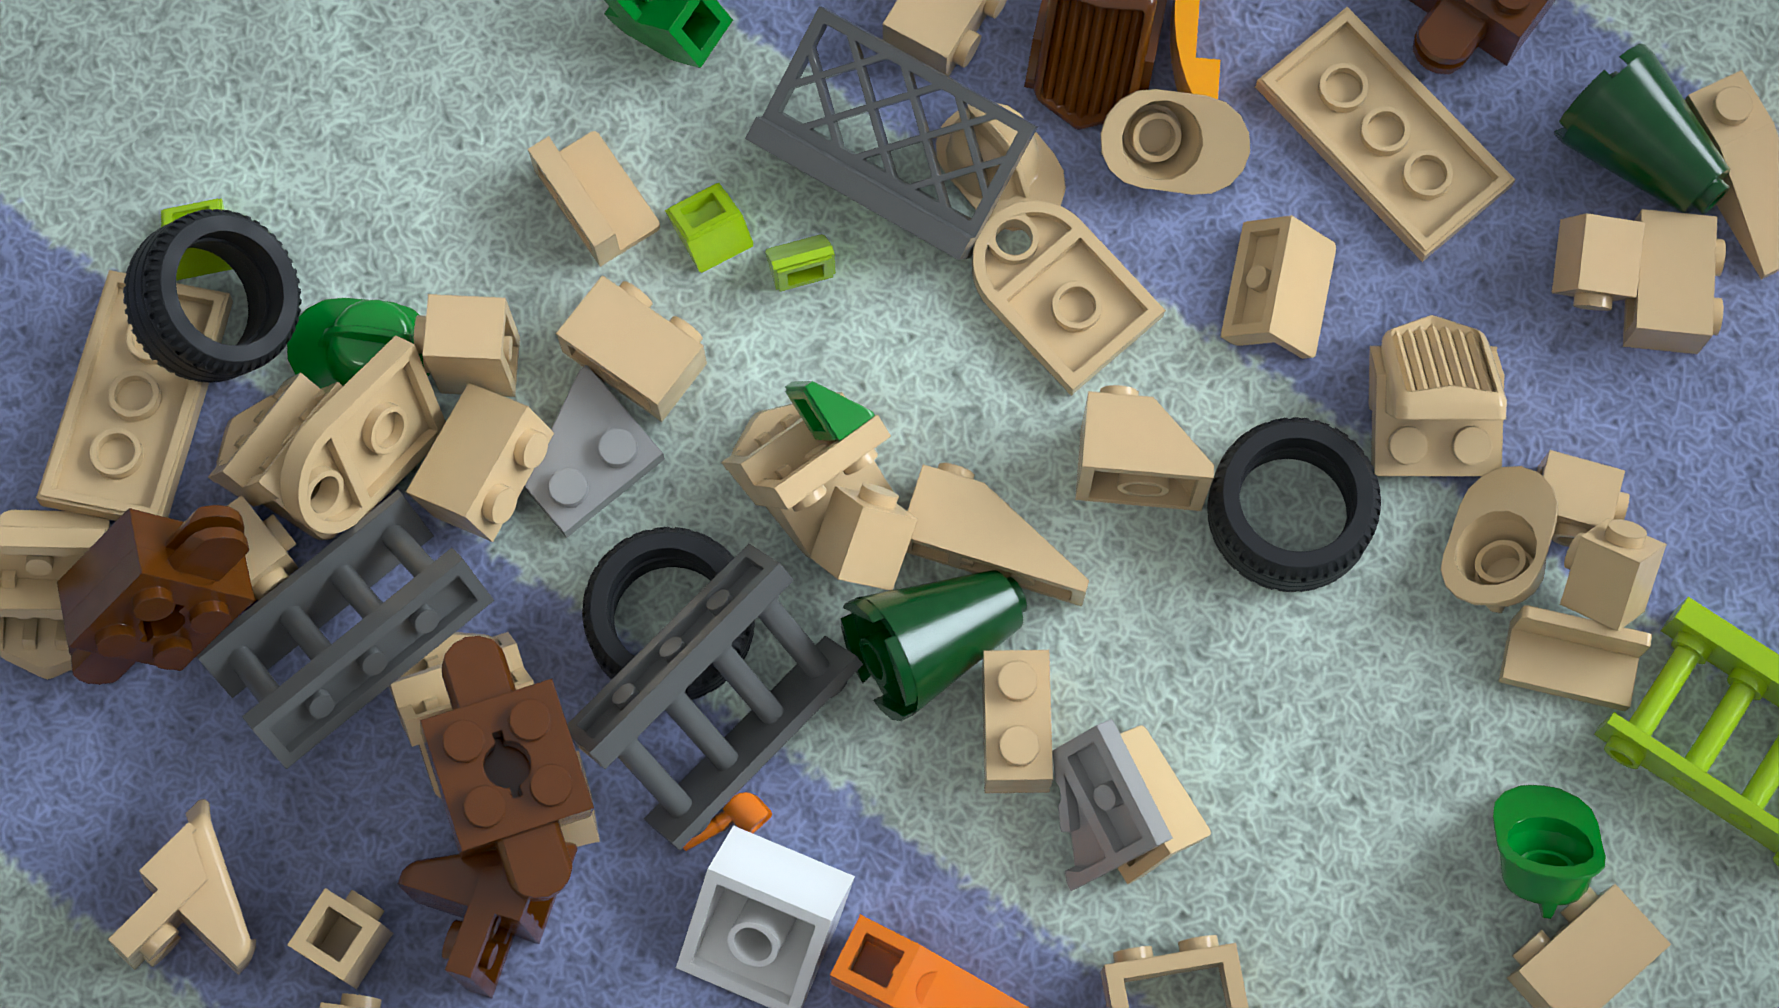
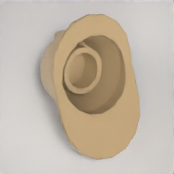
(1175, 142)
(1035, 177)
(1501, 538)

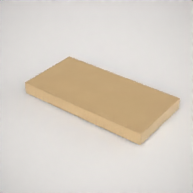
(1385, 133)
(126, 415)

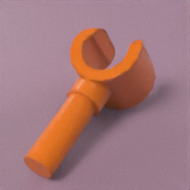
(743, 810)

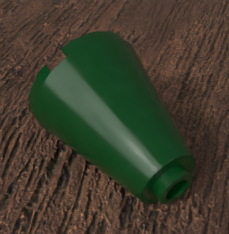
(1646, 134)
(929, 635)

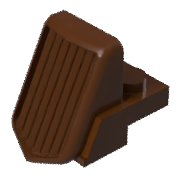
(1092, 55)
(491, 913)

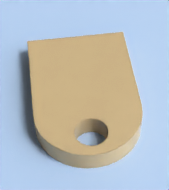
(1063, 294)
(362, 441)

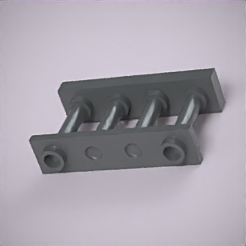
(365, 658)
(675, 658)

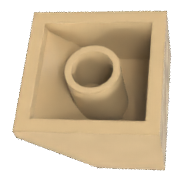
(1138, 454)

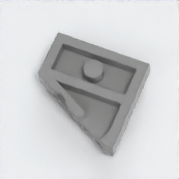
(591, 455)
(1104, 804)

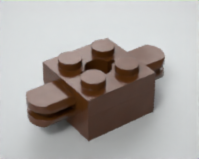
(1460, 26)
(154, 592)
(506, 768)

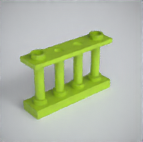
(1752, 674)

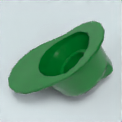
(344, 335)
(1547, 845)

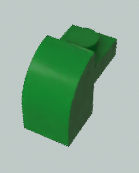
(674, 28)

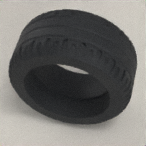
(261, 267)
(1321, 447)
(632, 559)

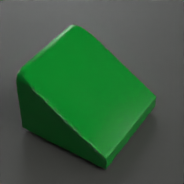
(825, 411)

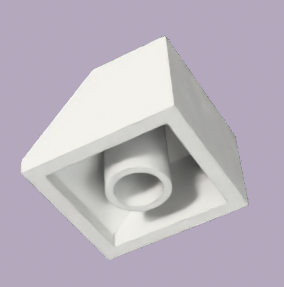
(763, 920)

